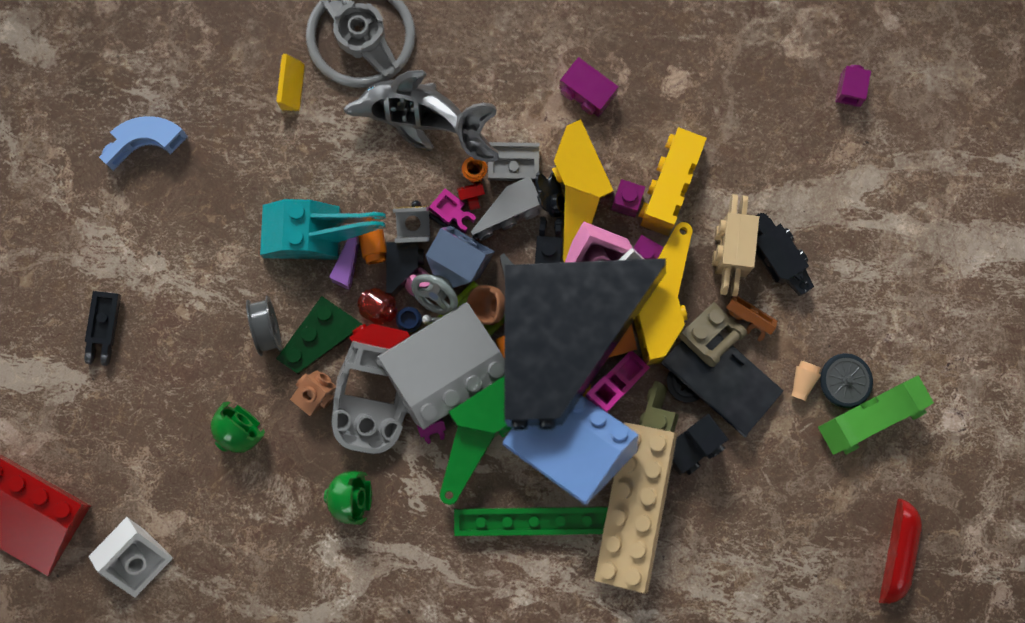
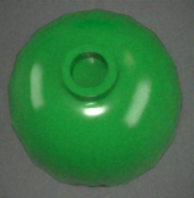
(235, 429)
(349, 497)

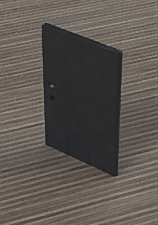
(732, 390)

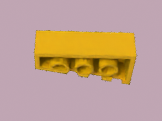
(673, 181)

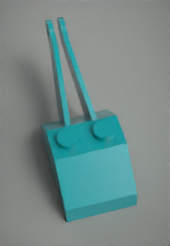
(311, 229)

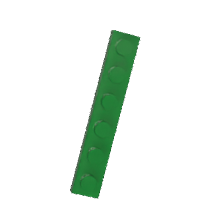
(529, 521)

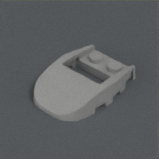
(363, 422)

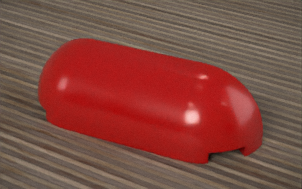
(901, 553)

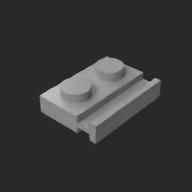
(514, 162)

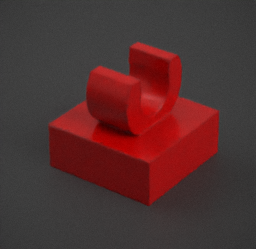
(470, 193)

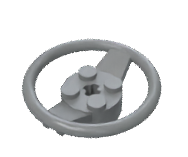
(368, 43)

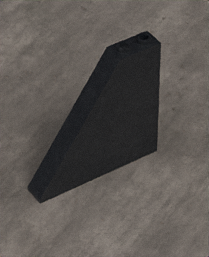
(564, 328)

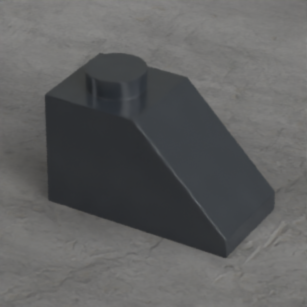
(401, 262)

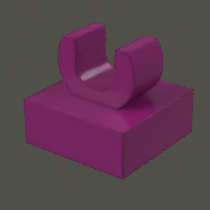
(436, 427)

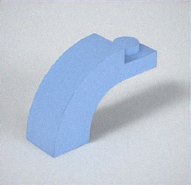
(138, 133)

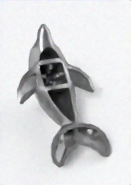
(420, 107)

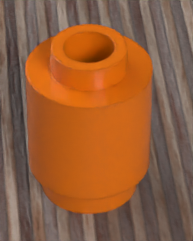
(373, 247)

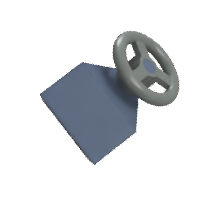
(453, 262)

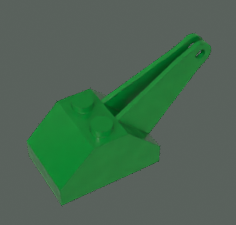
(477, 424)

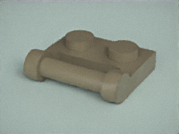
(706, 328)

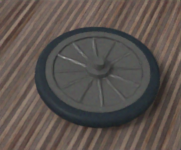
(846, 380)

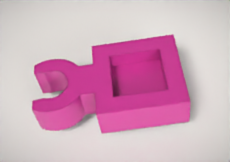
(449, 208)

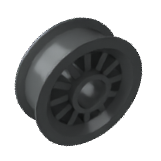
(263, 325)

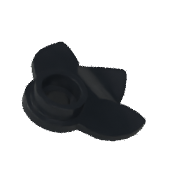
(550, 194)

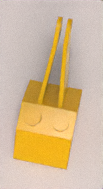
(583, 180)
(662, 315)

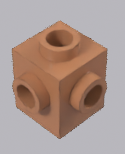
(313, 392)

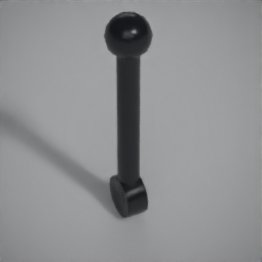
(415, 203)

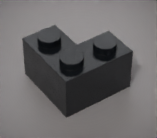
(697, 442)

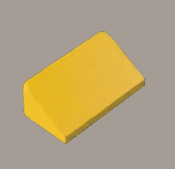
(290, 83)

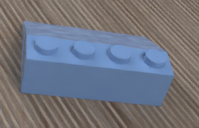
(580, 452)

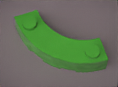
(875, 415)

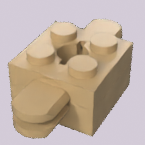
(735, 245)

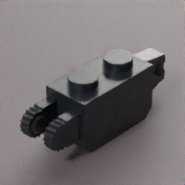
(781, 256)

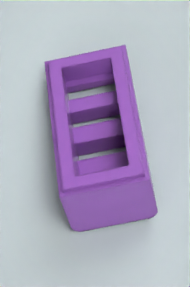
(344, 268)

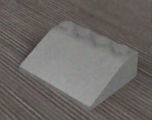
(443, 365)

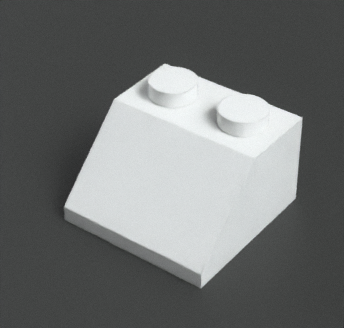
(130, 557)

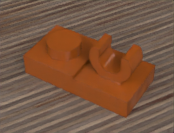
(744, 310)

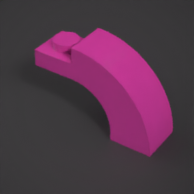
(617, 381)

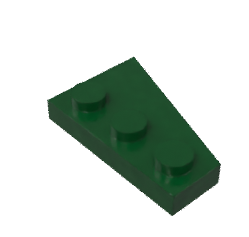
(318, 334)

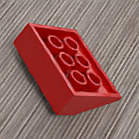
(36, 517)

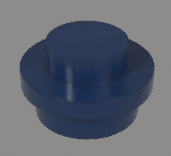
(409, 319)

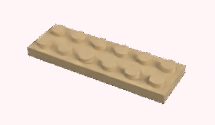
(636, 512)

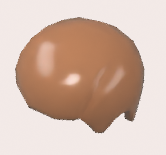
(487, 303)

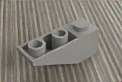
(513, 204)

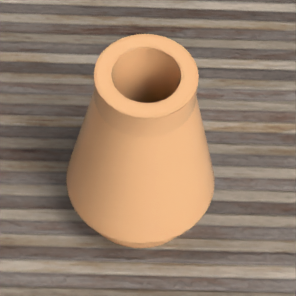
(805, 379)

